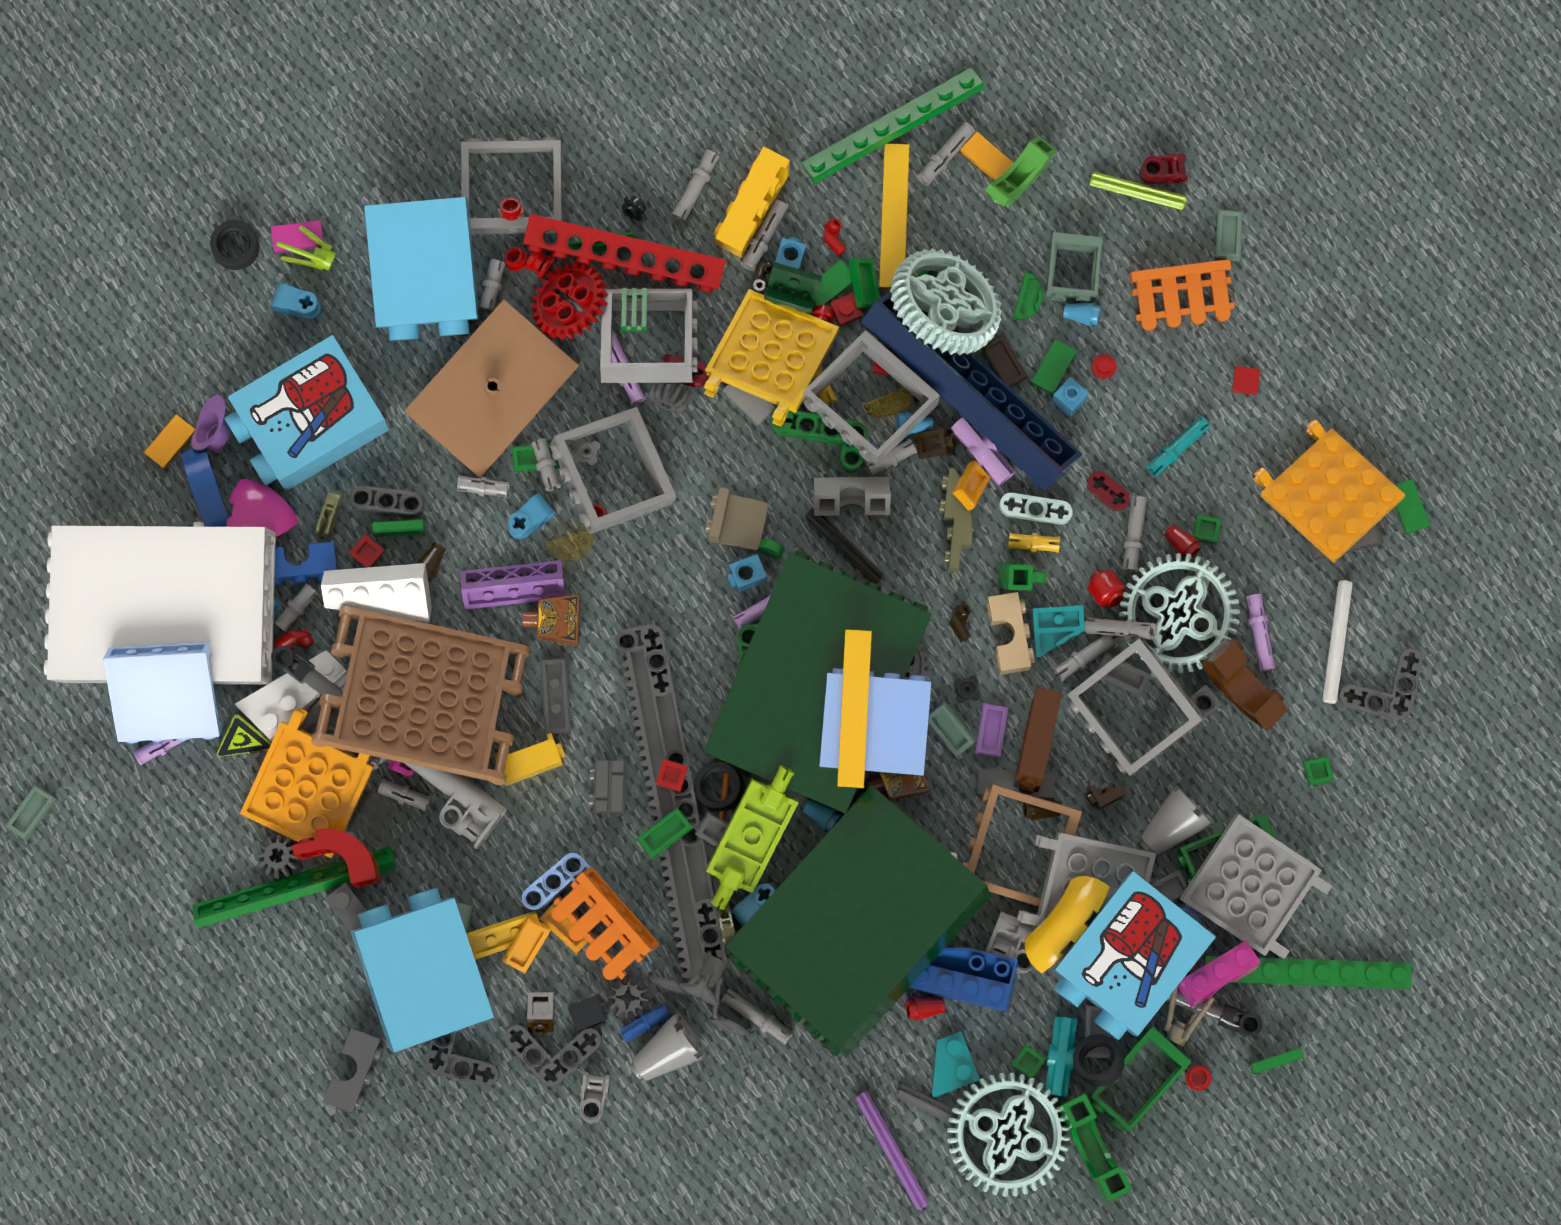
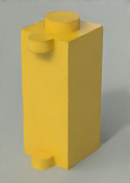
(533, 760)

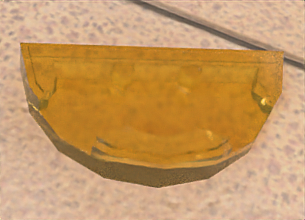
(889, 404)
(571, 546)

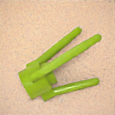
(320, 259)

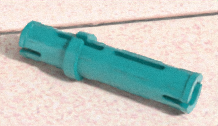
(1170, 453)

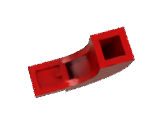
(360, 861)

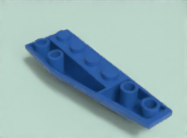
(970, 978)

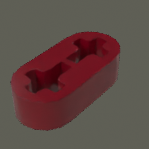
(1112, 487)

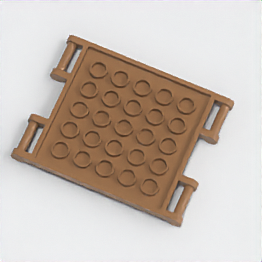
(421, 694)

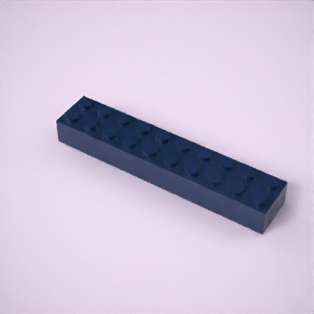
(979, 398)

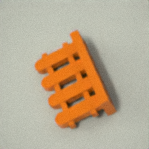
(1193, 286)
(614, 913)

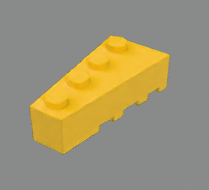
(752, 202)

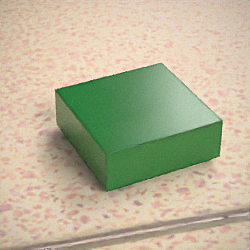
(1207, 528)
(1318, 771)
(1028, 1062)

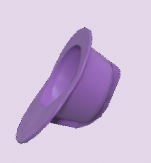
(211, 427)

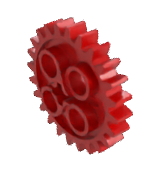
(580, 285)

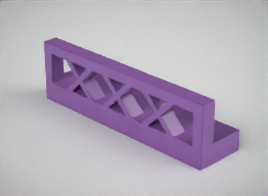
(512, 588)

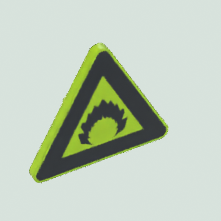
(242, 738)

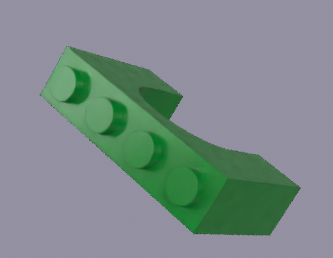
(1105, 1174)

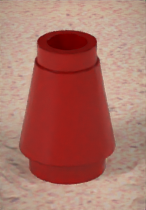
(1182, 542)
(923, 1007)

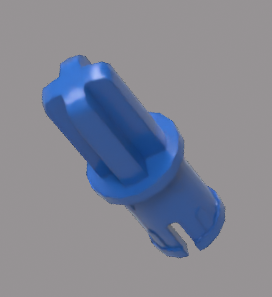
(645, 1022)

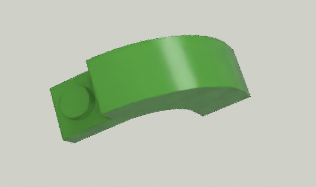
(1022, 173)

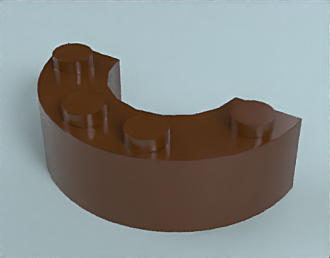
(1241, 687)

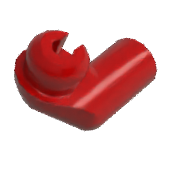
(831, 236)
(302, 637)

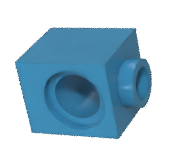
(791, 245)
(1070, 397)
(752, 563)

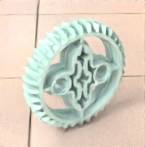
(945, 301)
(1189, 581)
(1013, 1122)

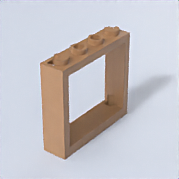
(982, 823)

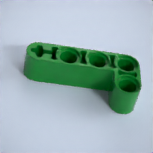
(818, 434)

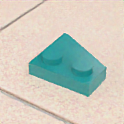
(1055, 626)
(952, 1065)

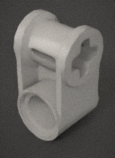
(594, 1095)

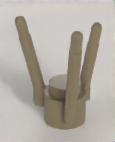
(1180, 1031)

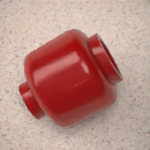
(1106, 588)

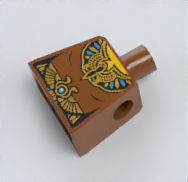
(556, 620)
(899, 785)

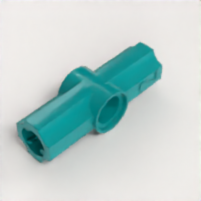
(1060, 1056)

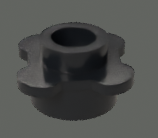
(634, 207)
(971, 683)

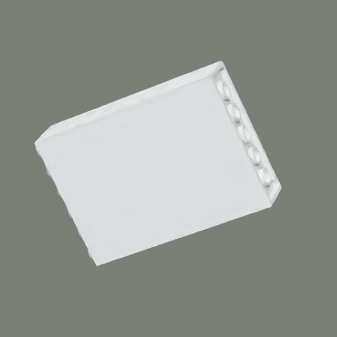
(157, 590)

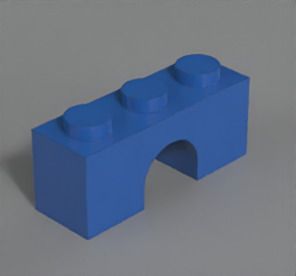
(321, 558)

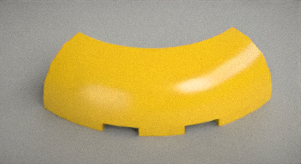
(1065, 922)

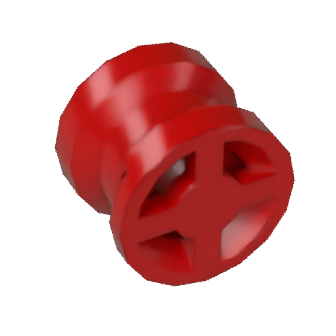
(539, 263)

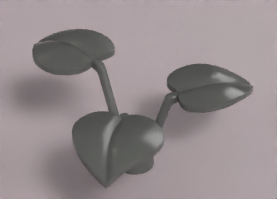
(709, 974)

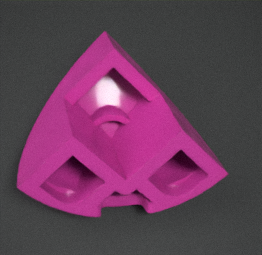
(260, 507)

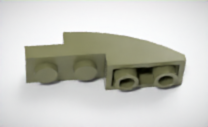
(954, 512)

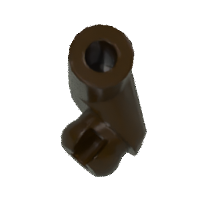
(762, 269)

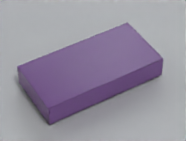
(991, 730)

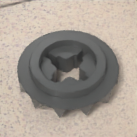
(636, 1007)

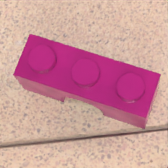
(1219, 972)

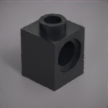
(588, 1013)

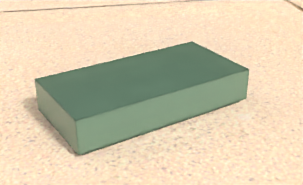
(1228, 235)
(951, 729)
(30, 812)

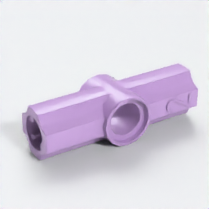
(983, 451)

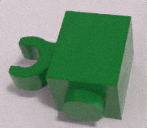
(1018, 576)

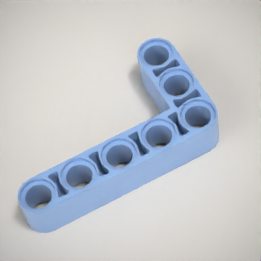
(559, 870)

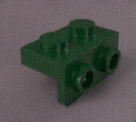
(793, 287)

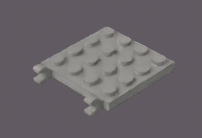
(1083, 856)
(1252, 885)

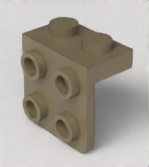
(736, 520)

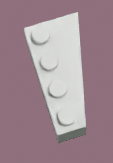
(385, 590)
(281, 697)

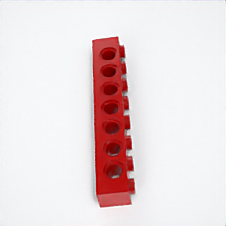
(712, 266)

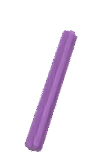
(892, 1150)

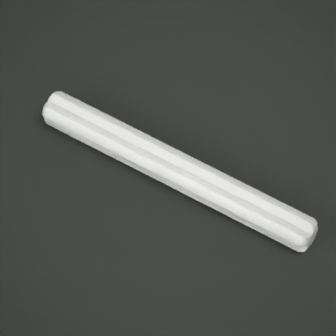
(1337, 641)

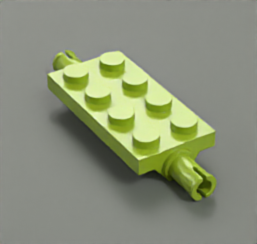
(751, 836)

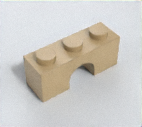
(1008, 611)

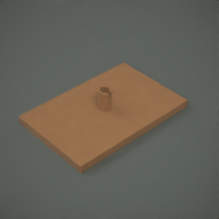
(480, 422)

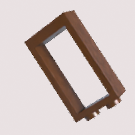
(1037, 740)

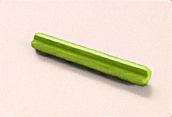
(1138, 190)

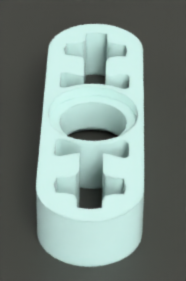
(1053, 517)

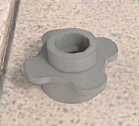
(583, 445)

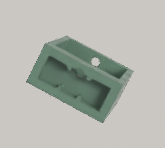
(1077, 243)

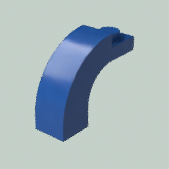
(205, 488)

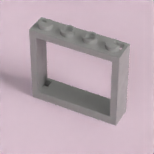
(501, 145)
(894, 367)
(649, 372)
(649, 457)
(1169, 683)

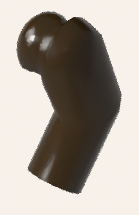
(958, 621)

